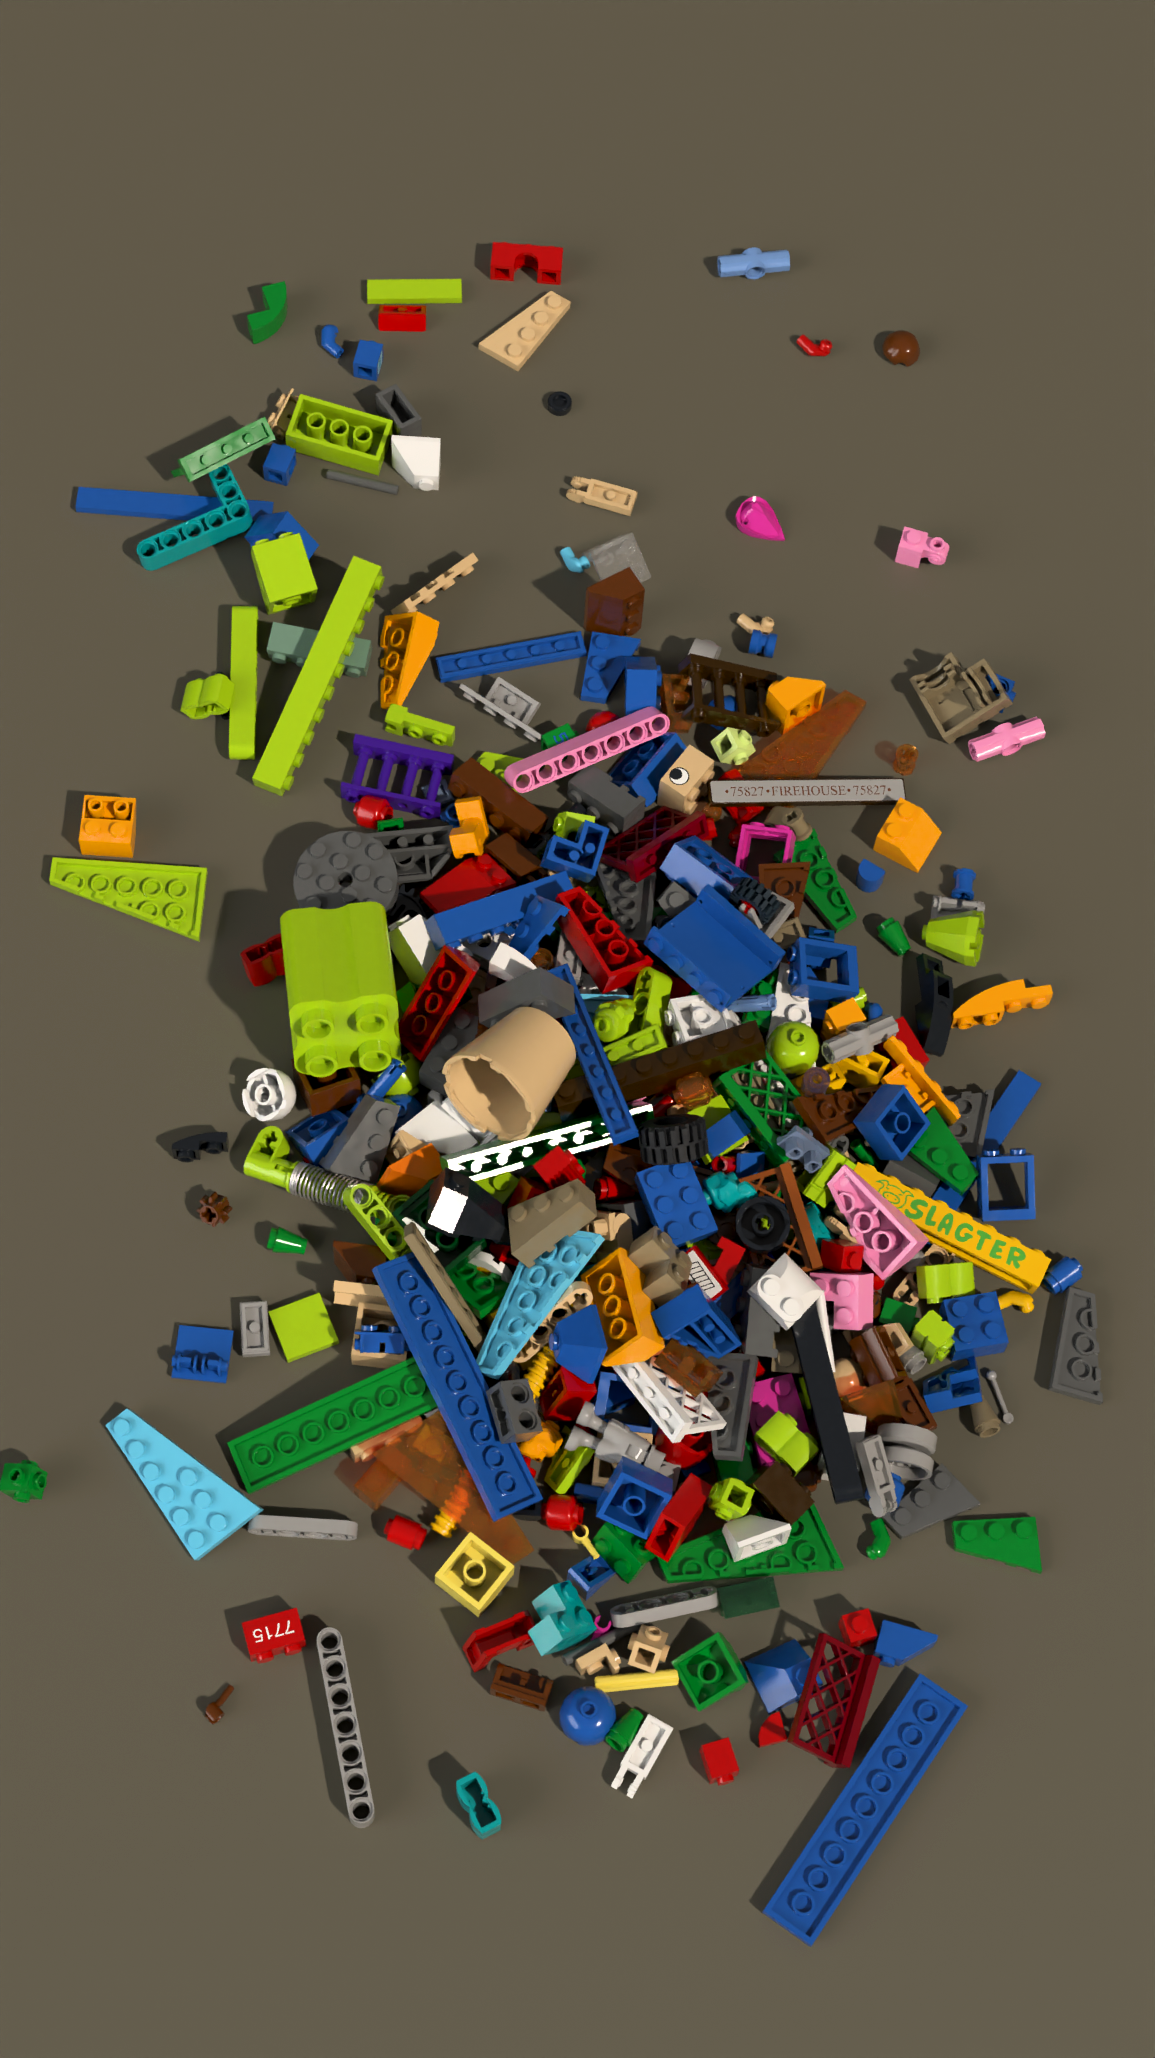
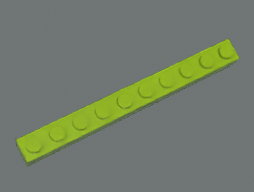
(318, 676)

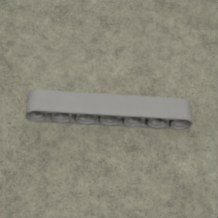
(348, 1740)

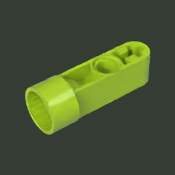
(651, 999)

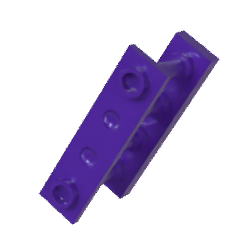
(397, 753)

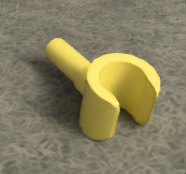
(585, 1541)

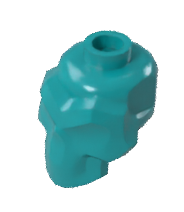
(726, 1191)

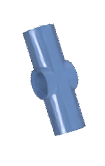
(753, 263)

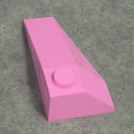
(885, 1231)

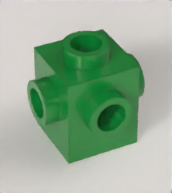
(23, 1481)

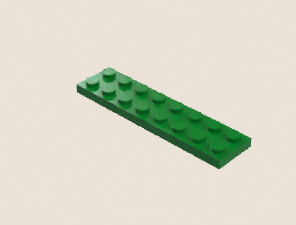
(331, 1425)

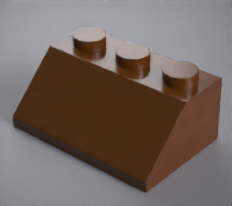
(615, 605)

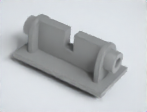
(947, 906)

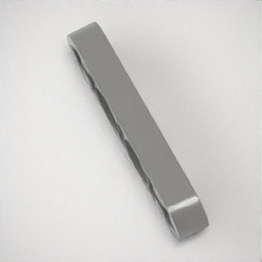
(303, 1527)
(664, 1606)

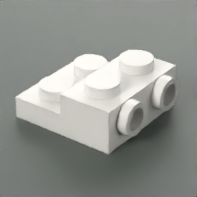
(694, 1018)

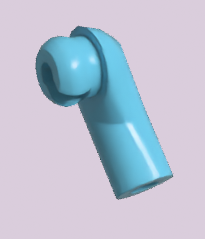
(572, 562)

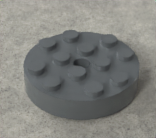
(343, 858)

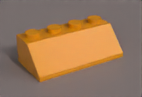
(623, 1310)

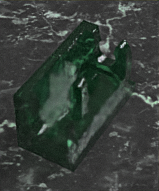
(748, 1597)

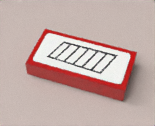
(705, 1274)

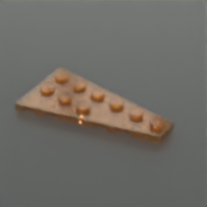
(808, 747)
(434, 1468)

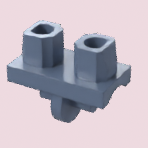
(803, 1146)

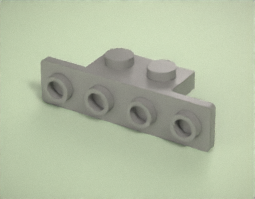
(509, 702)

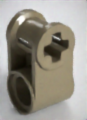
(789, 817)

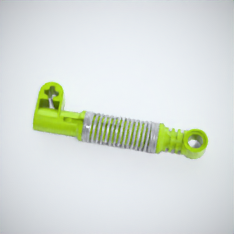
(269, 1163)

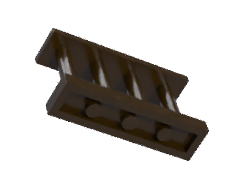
(740, 678)

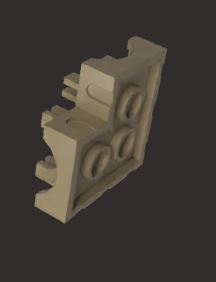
(960, 697)

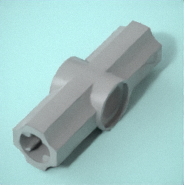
(859, 1038)

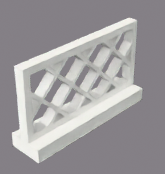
(663, 1402)

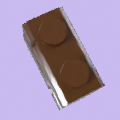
(877, 1357)

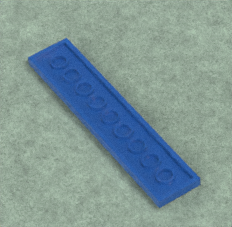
(456, 1386)
(864, 1810)

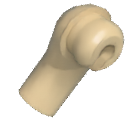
(748, 624)

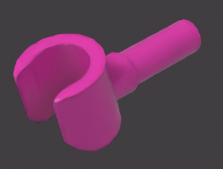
(600, 1631)

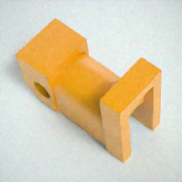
(473, 828)

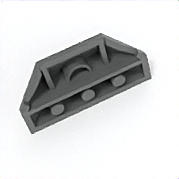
(417, 852)

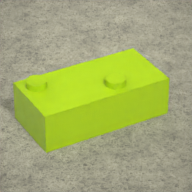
(339, 434)

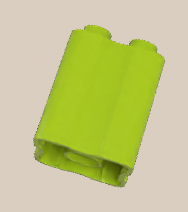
(340, 988)

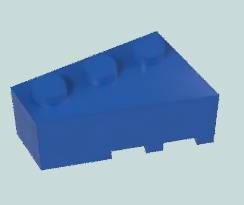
(698, 1322)

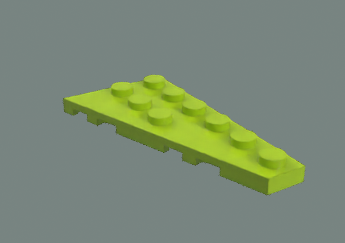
(151, 892)

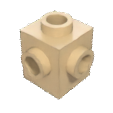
(648, 1648)

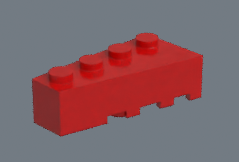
(599, 943)

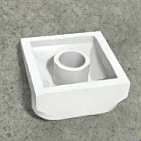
(785, 1291)

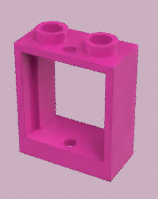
(759, 831)

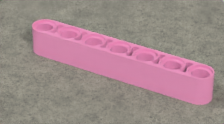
(576, 747)

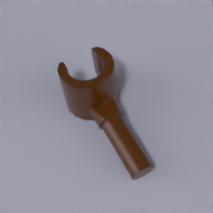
(213, 1710)

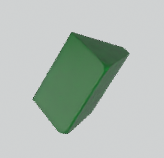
(390, 825)

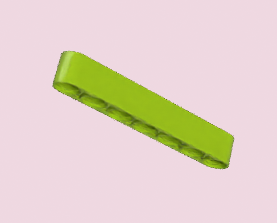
(244, 676)
(386, 1224)

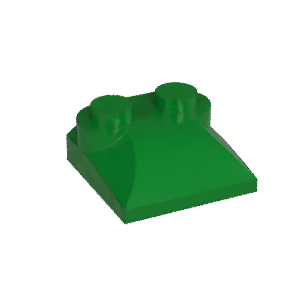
(710, 1671)

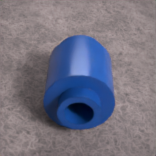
(1062, 1275)

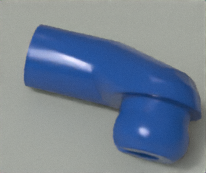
(328, 340)

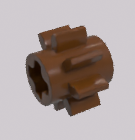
(214, 1209)

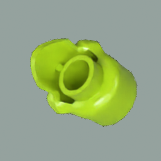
(614, 1019)

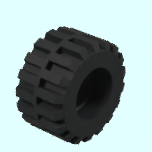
(673, 1139)

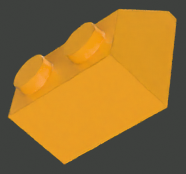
(794, 701)
(907, 836)

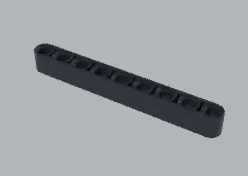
(826, 1408)

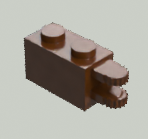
(515, 860)

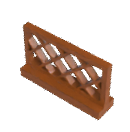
(797, 1213)

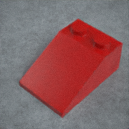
(466, 883)

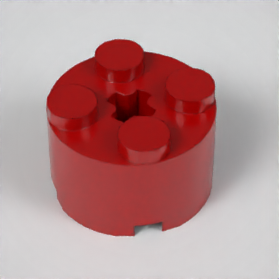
(689, 1451)

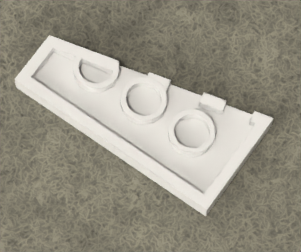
(788, 1006)

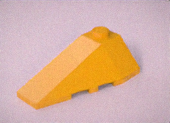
(406, 645)

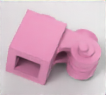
(917, 545)

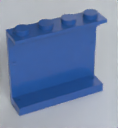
(715, 949)

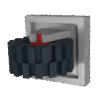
(761, 905)

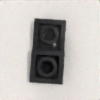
(190, 1148)

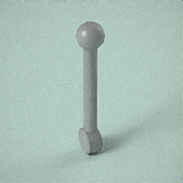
(1007, 1417)

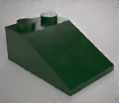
(450, 1251)

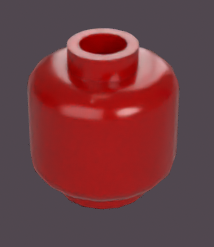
(372, 809)
(562, 1512)

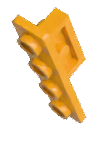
(912, 1075)

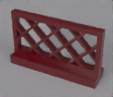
(652, 851)
(849, 1709)

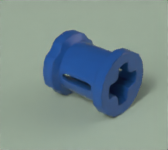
(963, 884)

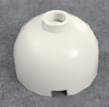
(269, 1094)

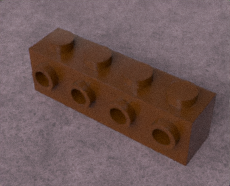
(501, 803)

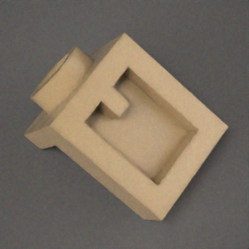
(593, 1660)

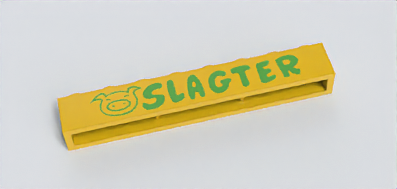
(961, 1234)

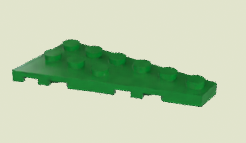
(709, 1557)

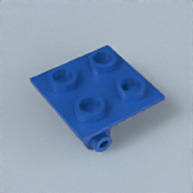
(202, 1354)

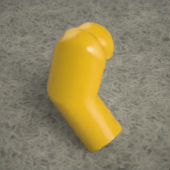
(1017, 1298)

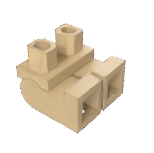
(615, 1229)

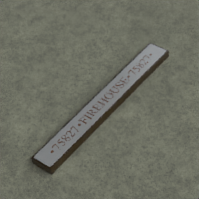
(805, 792)

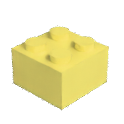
(474, 1574)

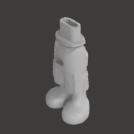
(616, 1440)

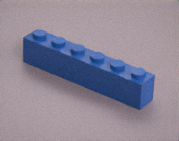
(491, 913)

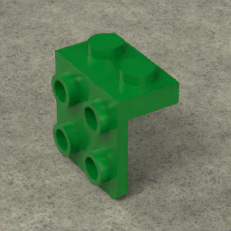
(622, 1550)

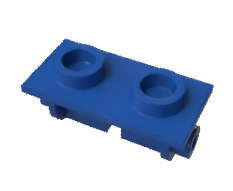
(372, 1337)

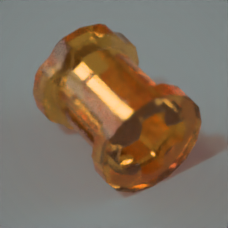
(903, 760)

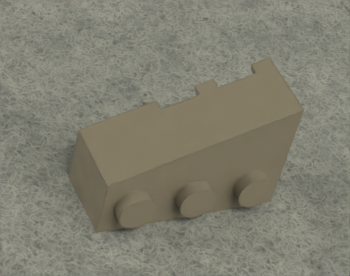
(549, 1218)

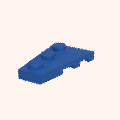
(605, 665)
(536, 923)

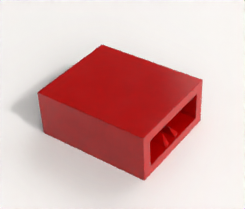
(678, 1517)

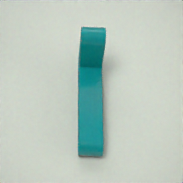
(202, 525)

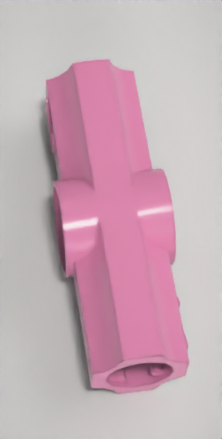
(1006, 739)

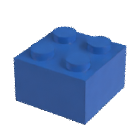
(891, 1122)
(976, 1324)
(634, 1497)

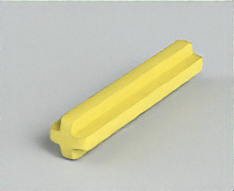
(637, 1680)

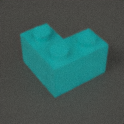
(562, 1618)

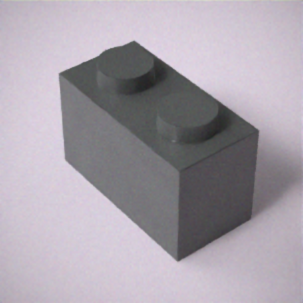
(395, 406)

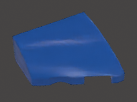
(953, 1388)

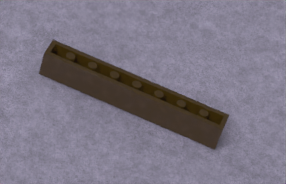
(662, 1068)

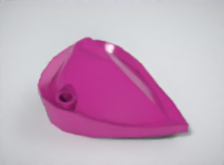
(759, 520)

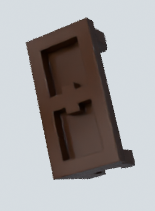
(521, 1687)

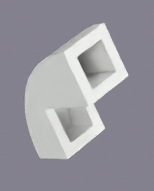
(509, 963)

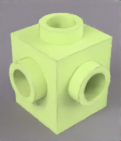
(733, 746)

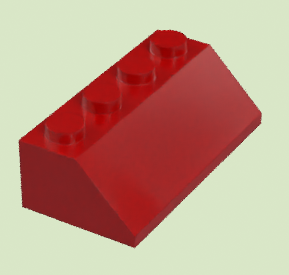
(436, 1000)

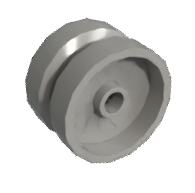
(908, 1450)

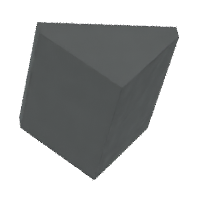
(912, 1174)

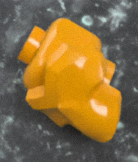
(543, 1444)

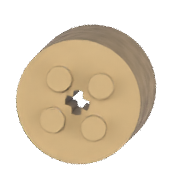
(510, 1073)

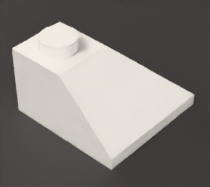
(417, 460)
(754, 1535)

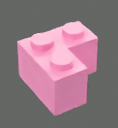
(851, 1297)

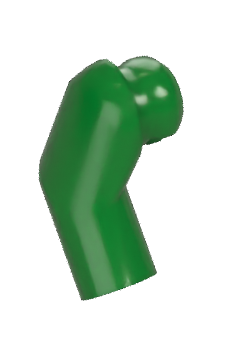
(864, 1153)
(881, 1542)

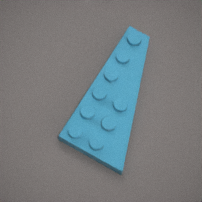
(532, 1297)
(191, 1495)

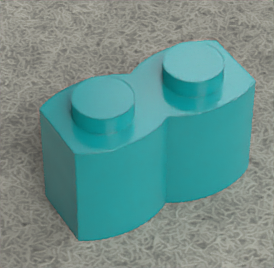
(482, 1811)

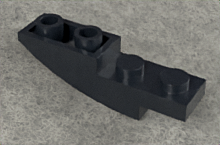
(936, 1007)

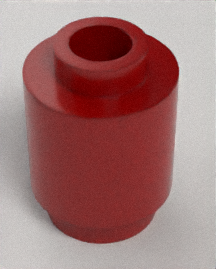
(405, 1532)

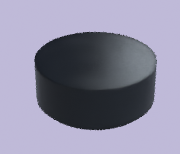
(559, 403)

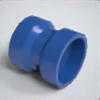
(762, 643)

